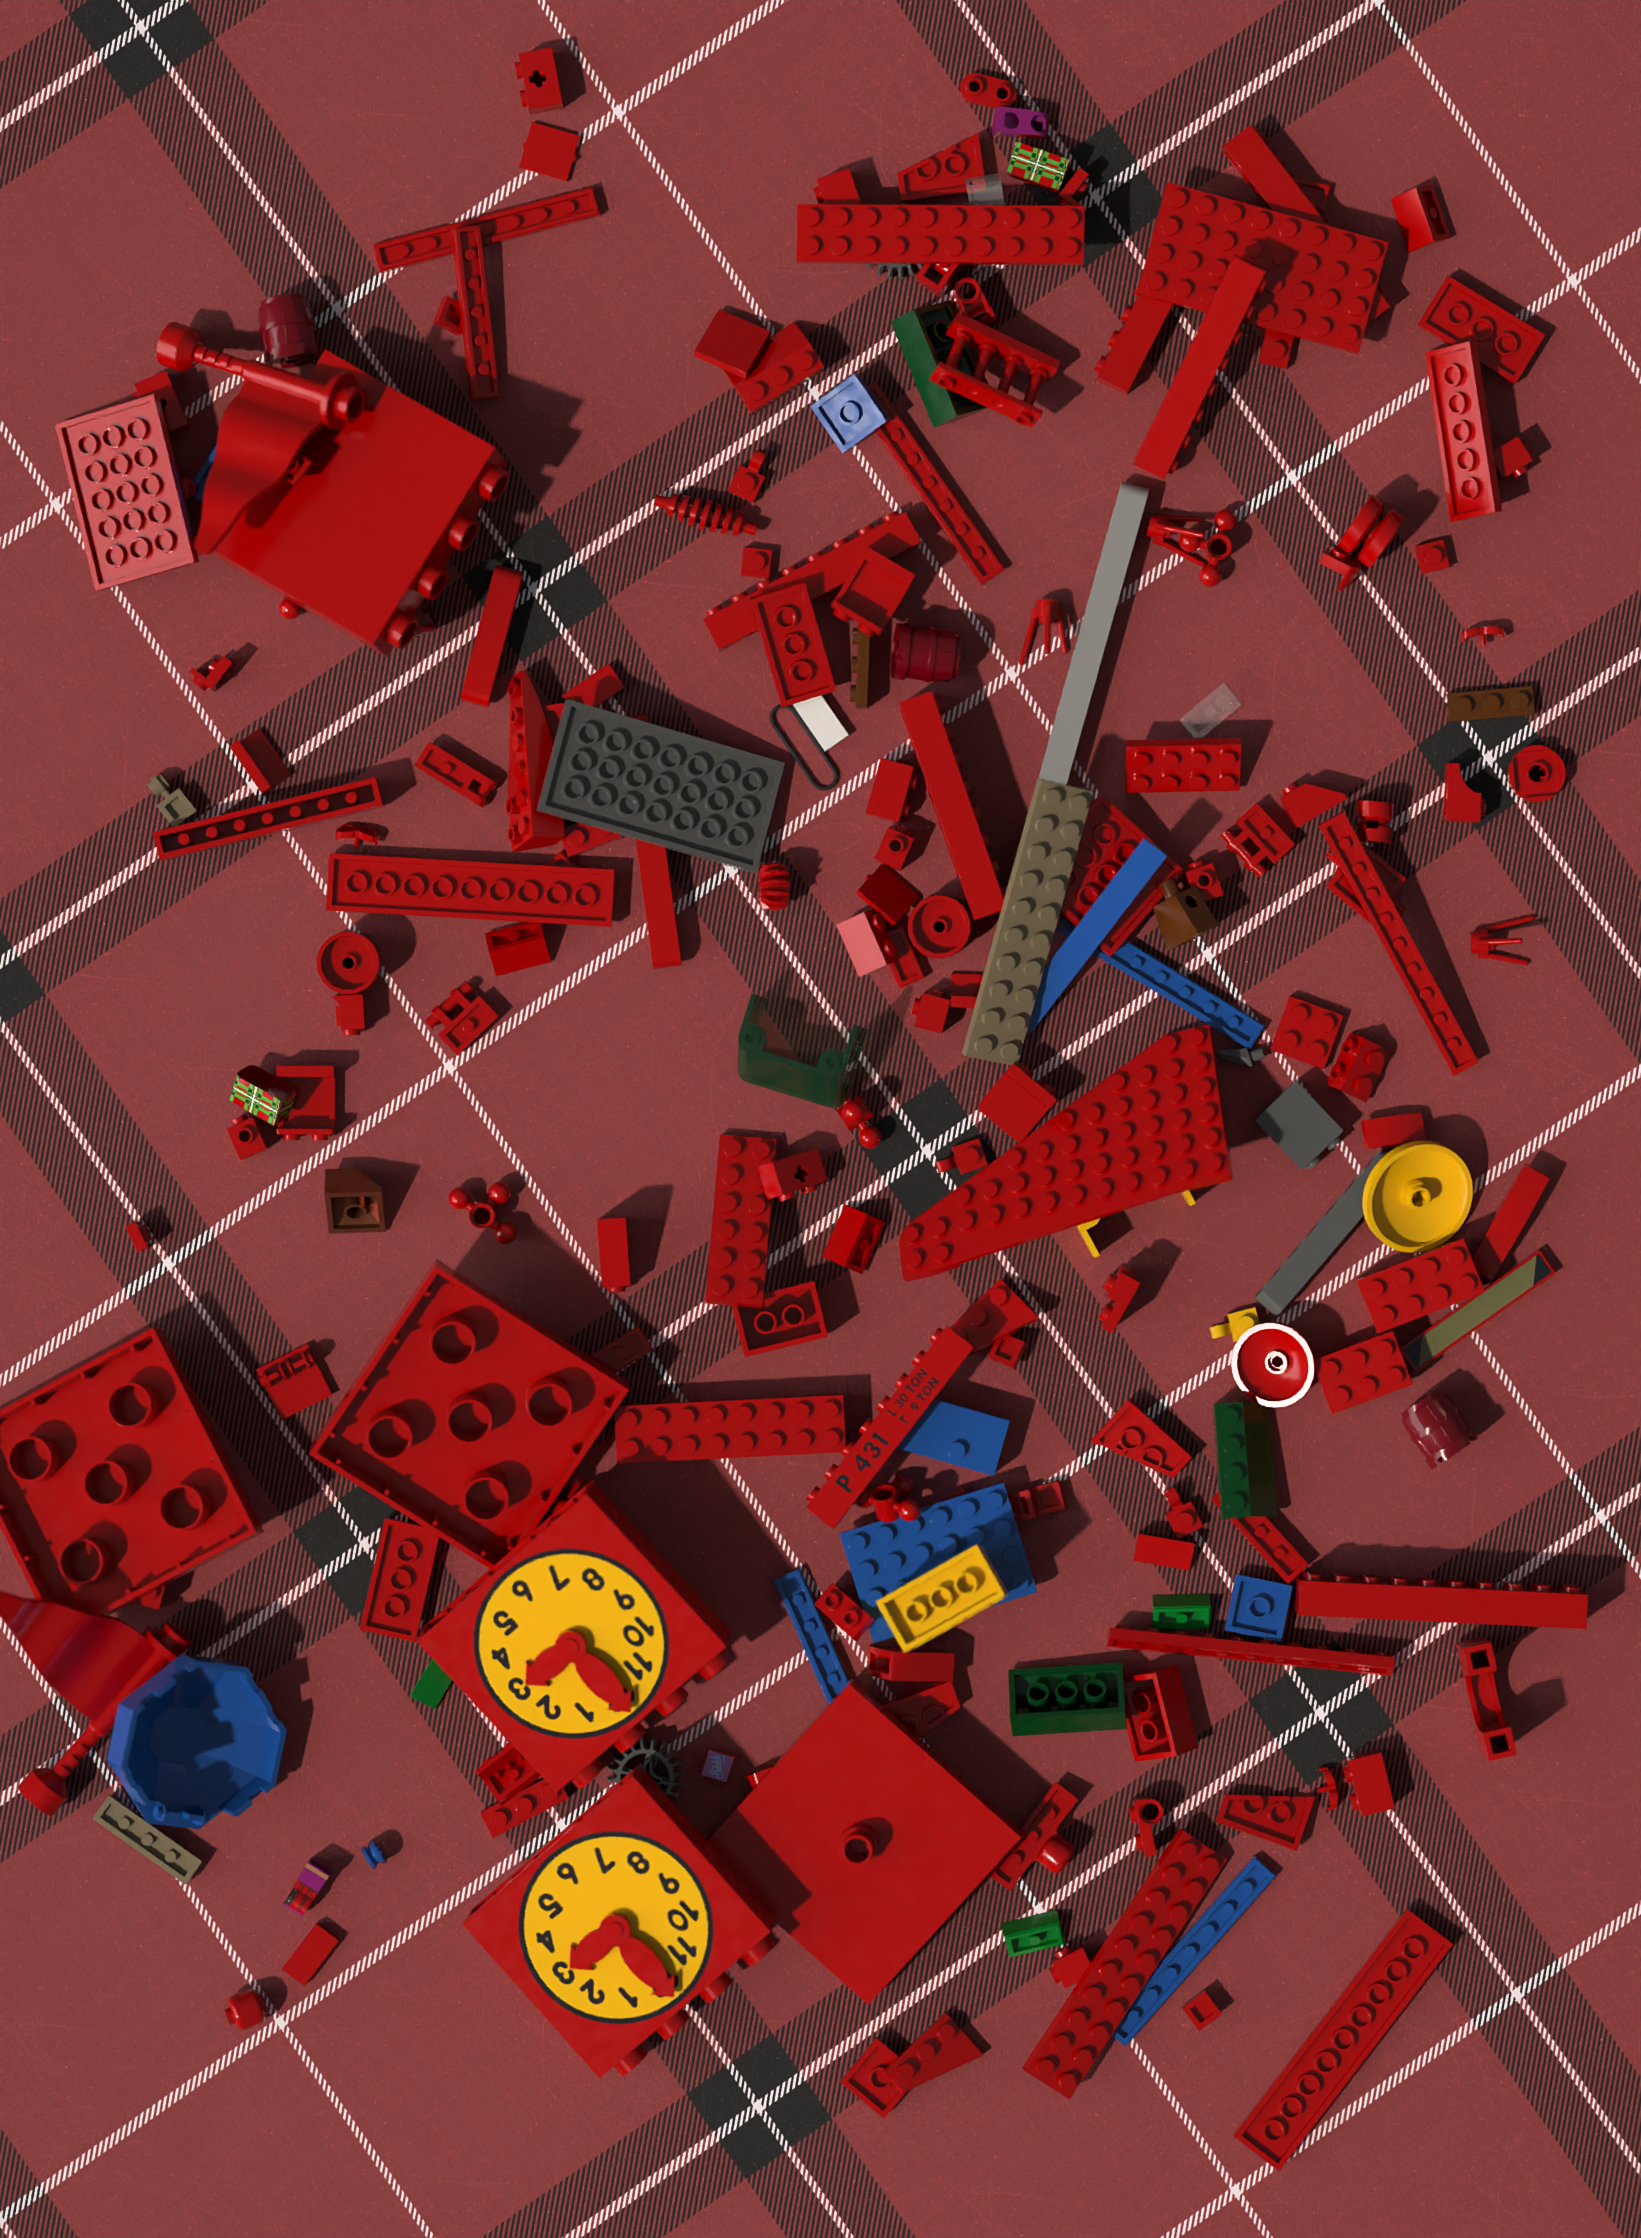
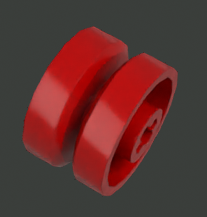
(1374, 533)
(936, 944)
(364, 971)

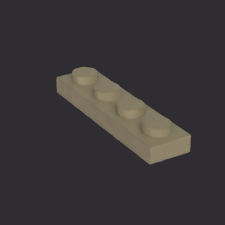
(147, 1839)

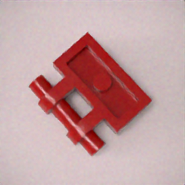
(1264, 834)
(468, 1024)

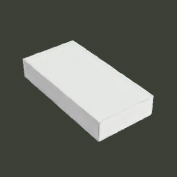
(821, 721)

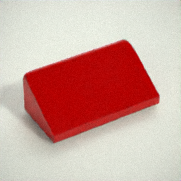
(1163, 1551)

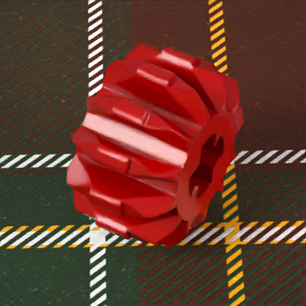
(773, 886)

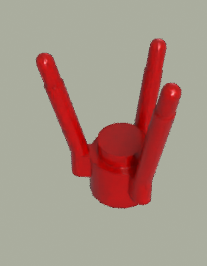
(1162, 526)
(1048, 613)
(1482, 942)

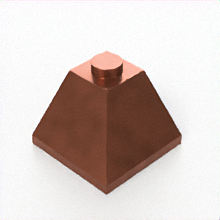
(353, 1202)

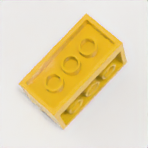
(942, 1598)

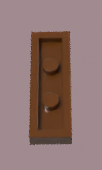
(860, 665)
(1490, 704)

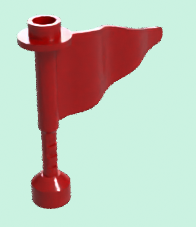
(258, 428)
(92, 1665)

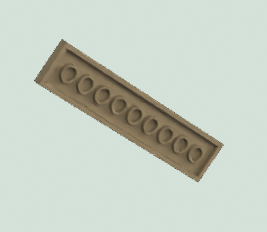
(1027, 922)

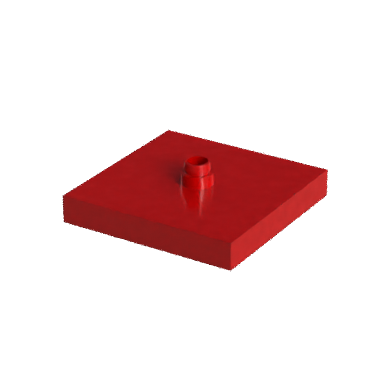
(469, 1416)
(117, 1481)
(862, 1841)

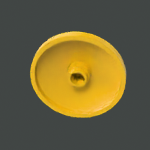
(1417, 1196)

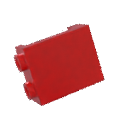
(872, 592)
(313, 1104)

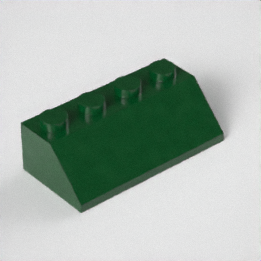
(924, 347)
(1244, 1460)
(1067, 1699)

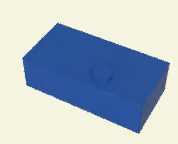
(958, 1436)

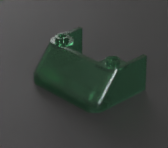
(823, 1085)

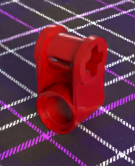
(975, 306)

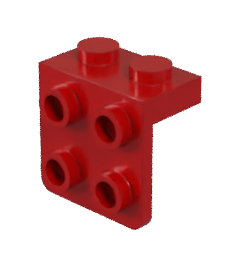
(1017, 1102)

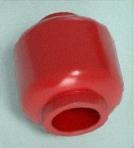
(246, 2009)

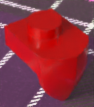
(1341, 562)

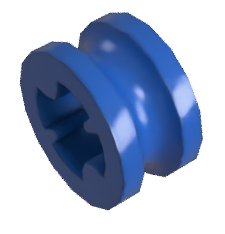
(373, 1854)

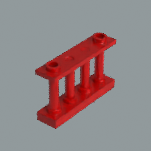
(1005, 349)

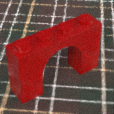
(1477, 1668)

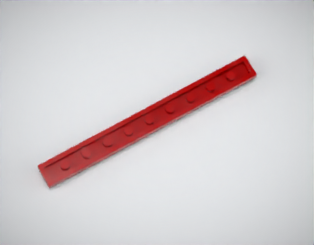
(1398, 943)
(1238, 1649)

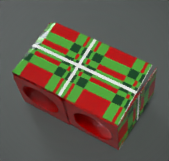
(1037, 167)
(263, 1094)

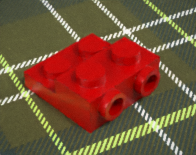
(1120, 1289)

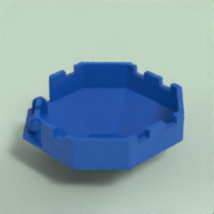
(196, 1742)

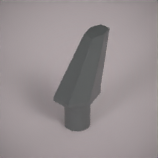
(1242, 1056)

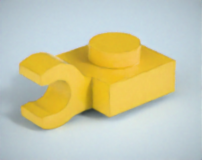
(1237, 1324)

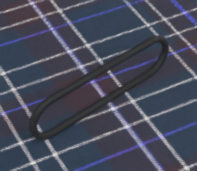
(823, 788)

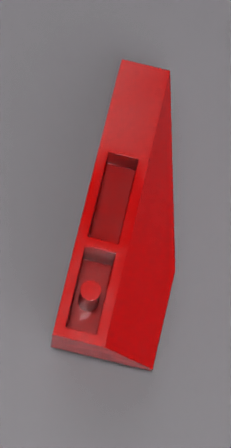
(528, 762)

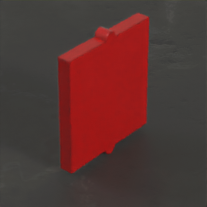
(549, 151)
(887, 894)

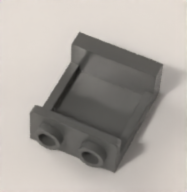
(1299, 1126)

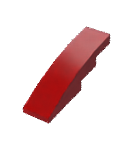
(1509, 1220)

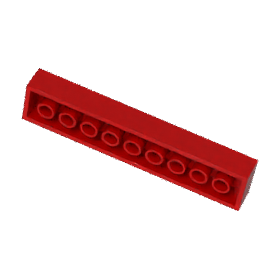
(1441, 1602)

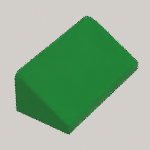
(1181, 1611)
(431, 1685)
(1032, 1933)

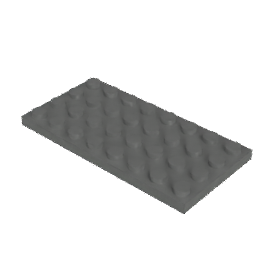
(660, 786)

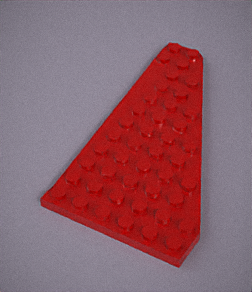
(1122, 1144)

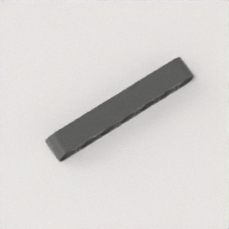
(1317, 1244)

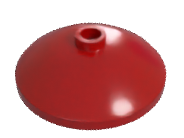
(1259, 1373)

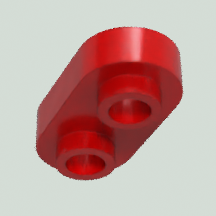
(987, 94)

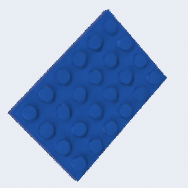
(900, 1551)

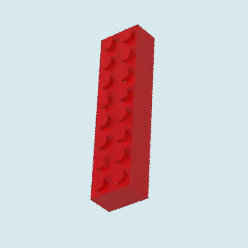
(952, 805)
(730, 1428)

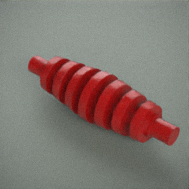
(705, 514)

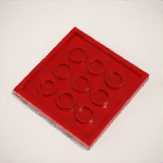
(1102, 850)

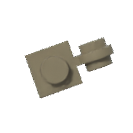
(175, 806)

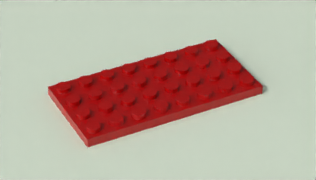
(1316, 273)

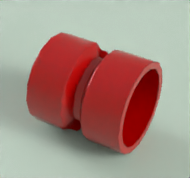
(1375, 812)

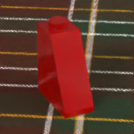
(614, 1253)
(916, 1665)

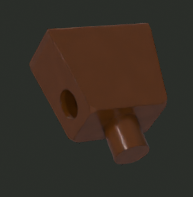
(1182, 915)

